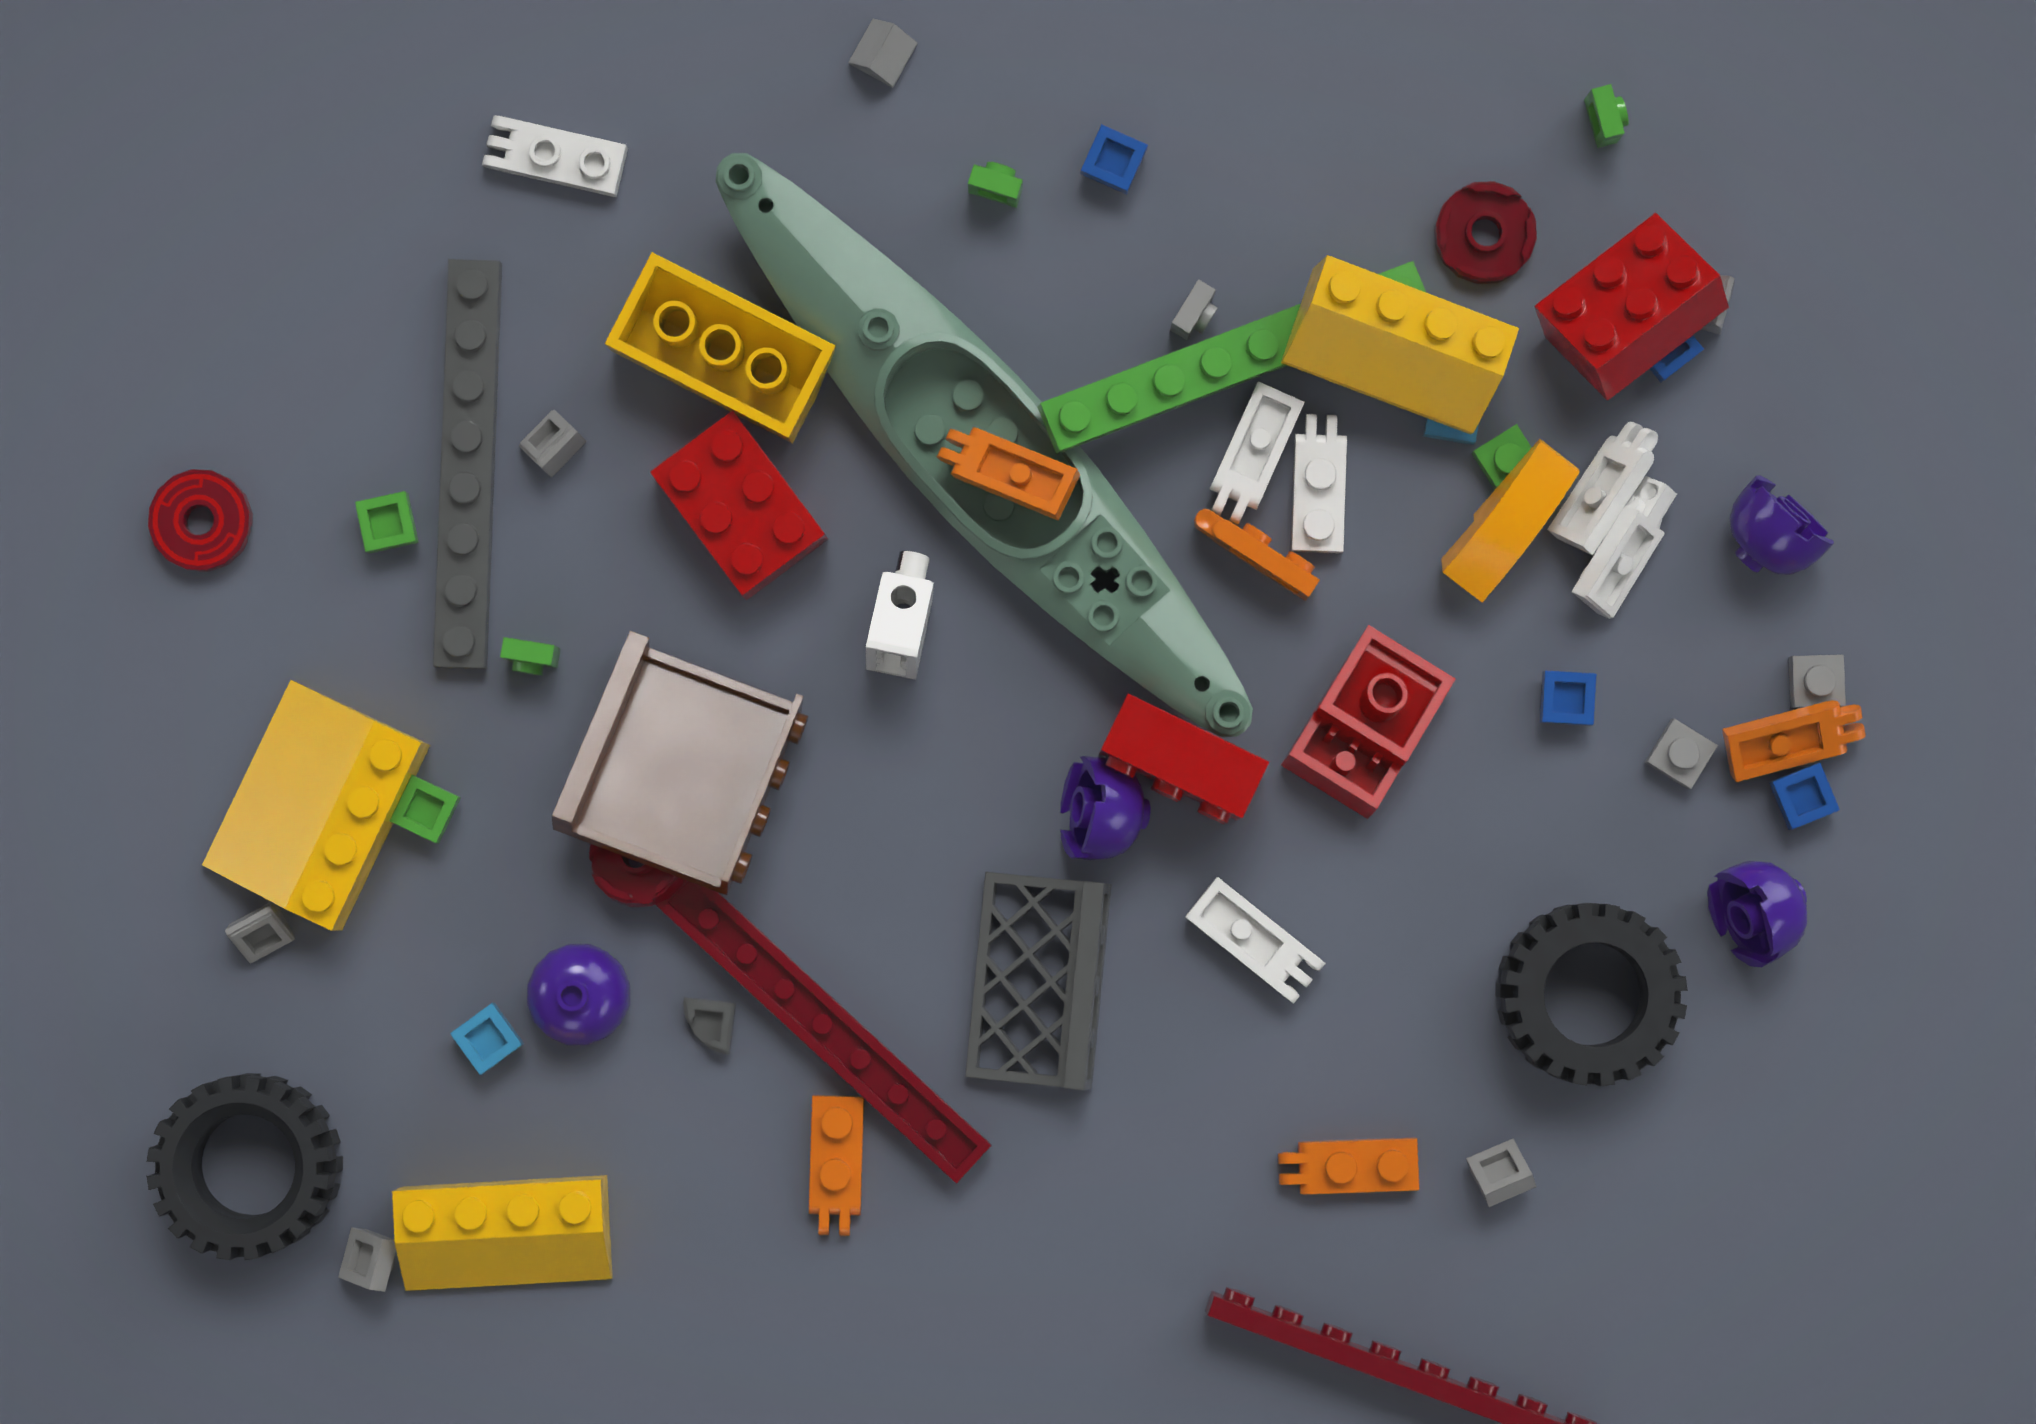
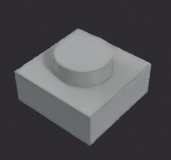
(1195, 311)
(1816, 680)
(1681, 753)
(1501, 1172)
(368, 1259)

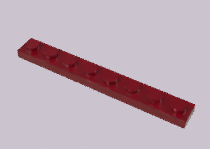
(826, 1028)
(1380, 1361)

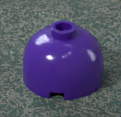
(1775, 530)
(1104, 810)
(1759, 909)
(578, 994)

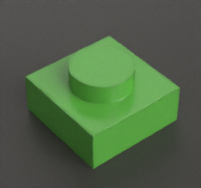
(1606, 115)
(996, 183)
(1501, 454)
(386, 522)
(529, 656)
(425, 809)

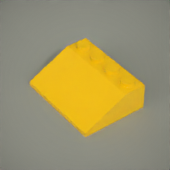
(315, 806)

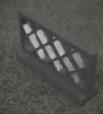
(1082, 984)

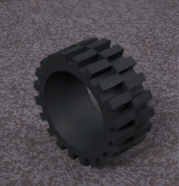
(1525, 980)
(181, 1176)

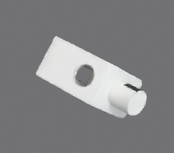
(897, 633)

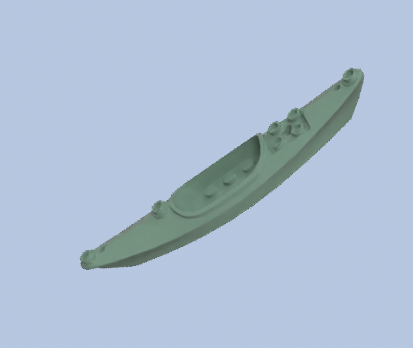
(922, 372)

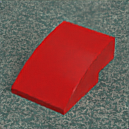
(1368, 722)

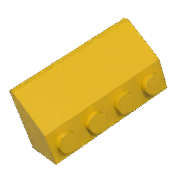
(1399, 344)
(721, 347)
(503, 1232)

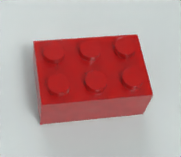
(1632, 306)
(739, 505)
(1183, 760)

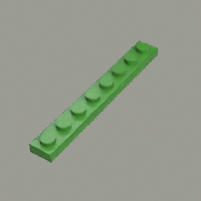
(1178, 377)

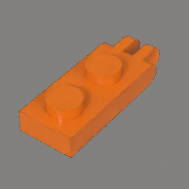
(1010, 471)
(1252, 547)
(1791, 739)
(836, 1160)
(1353, 1166)

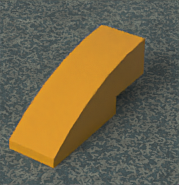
(1509, 520)

